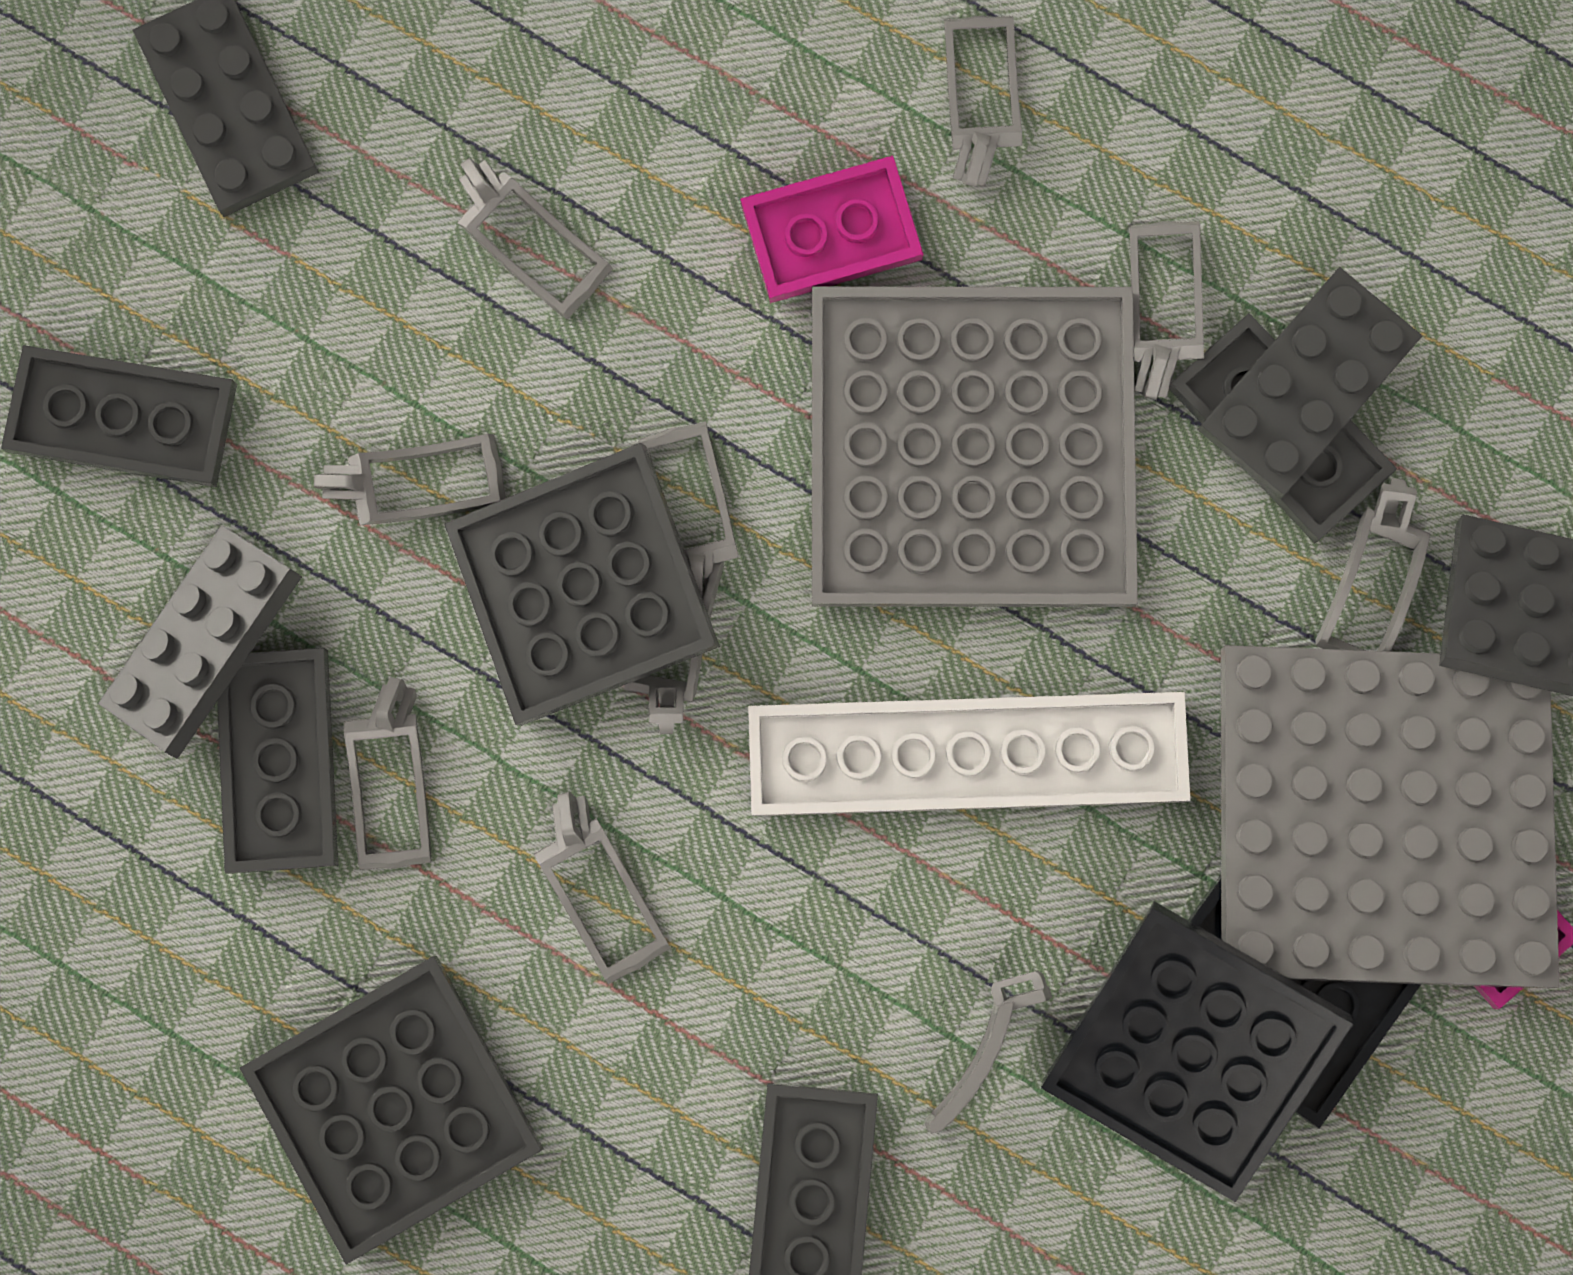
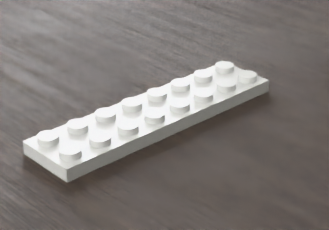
(968, 754)

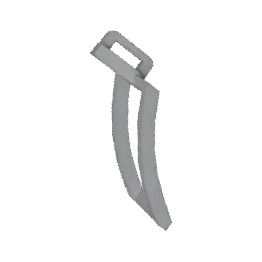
(984, 138)
(484, 204)
(1165, 349)
(362, 485)
(1383, 523)
(705, 555)
(670, 690)
(382, 726)
(569, 843)
(989, 1046)

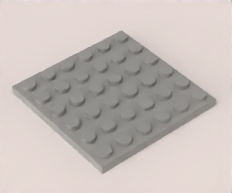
(973, 447)
(1386, 819)

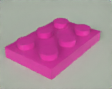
(831, 229)

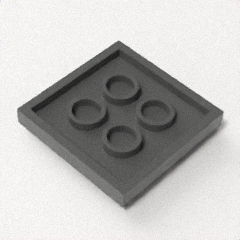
(1510, 605)

